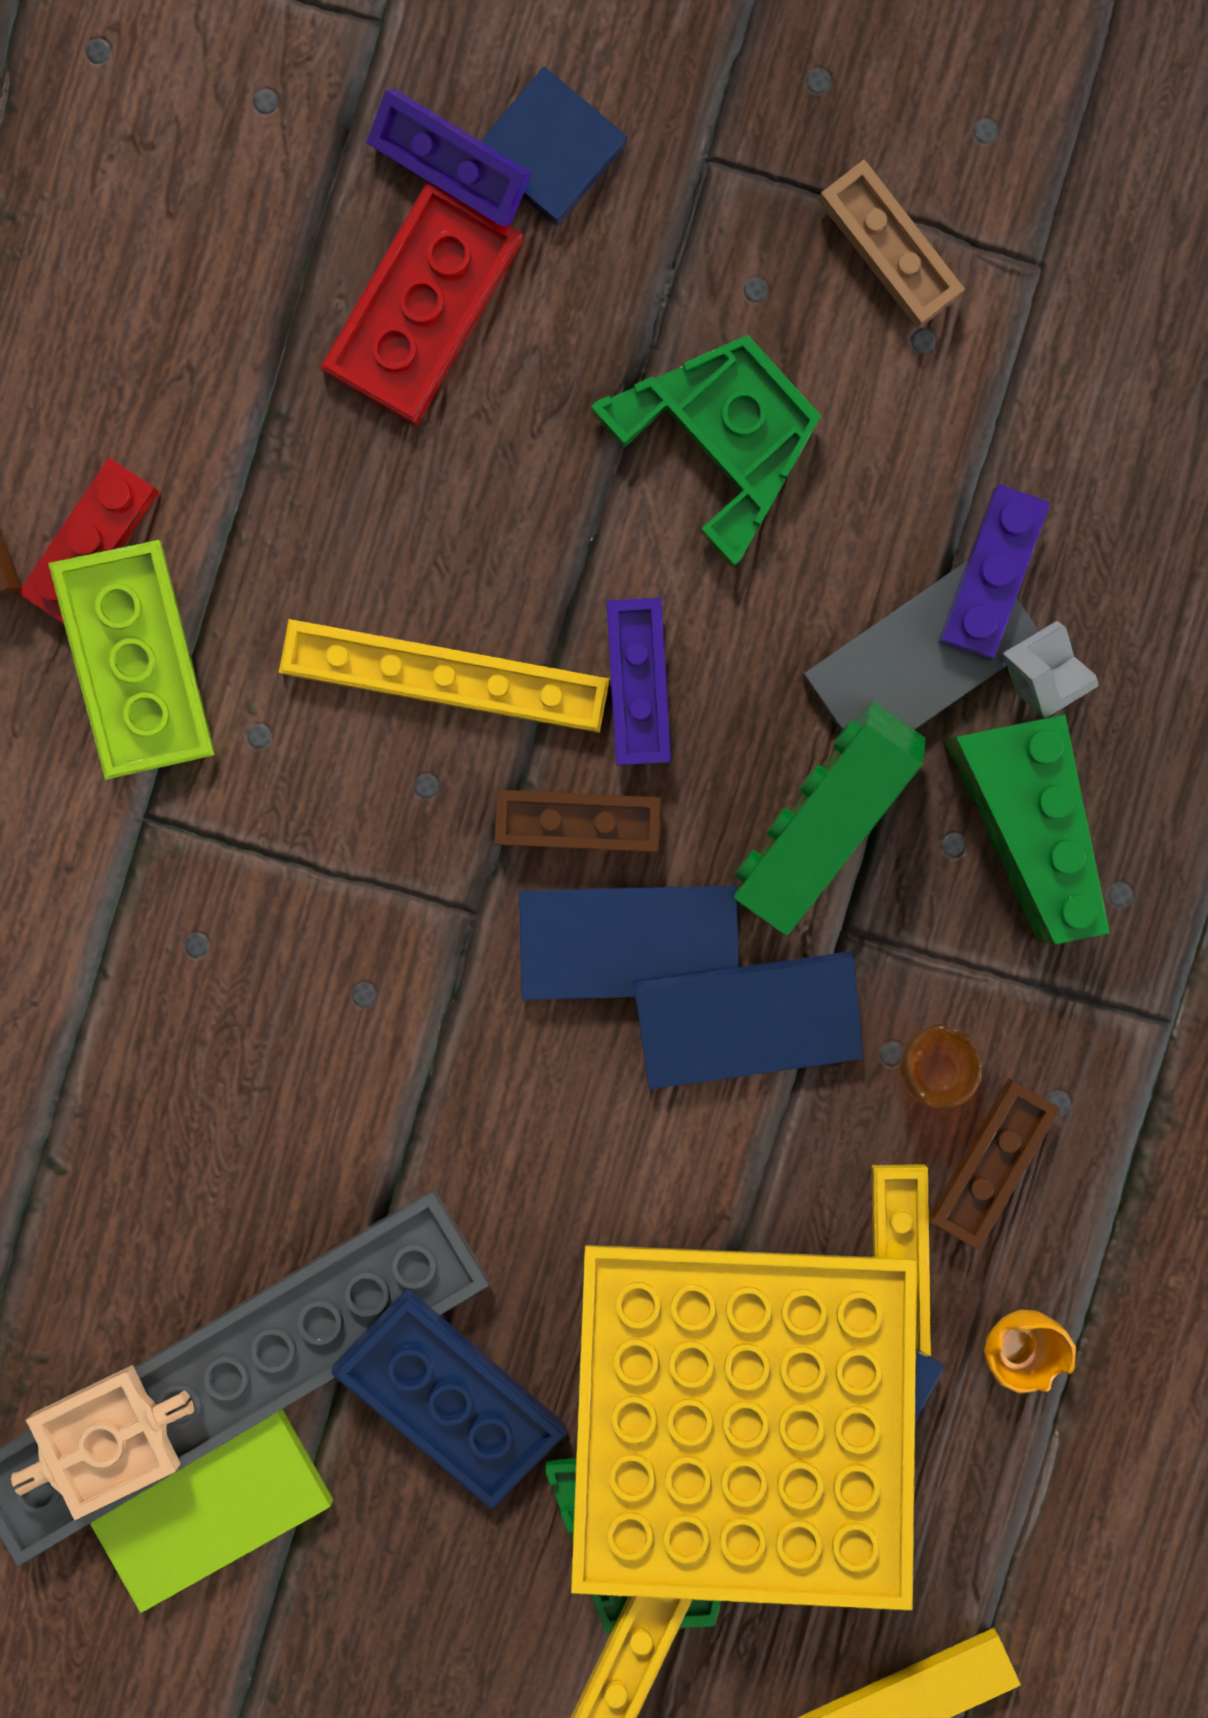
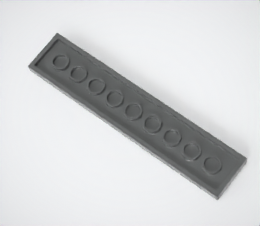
(266, 1352)

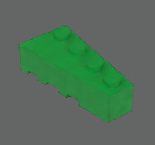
(831, 818)
(1037, 823)

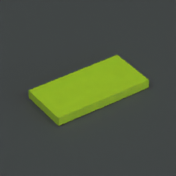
(132, 659)
(212, 1511)

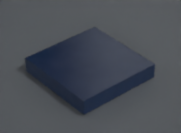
(558, 141)

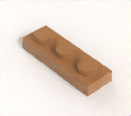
(891, 244)

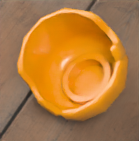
(1028, 1351)

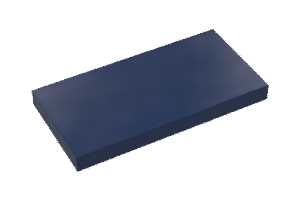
(611, 937)
(749, 1020)
(449, 1399)

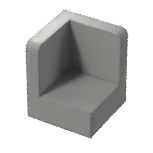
(1047, 671)

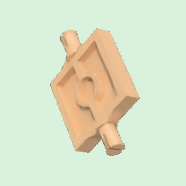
(103, 1442)

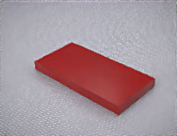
(421, 304)

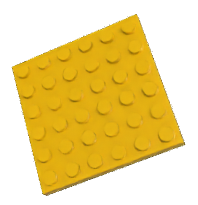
(746, 1427)

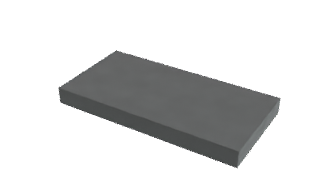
(906, 665)

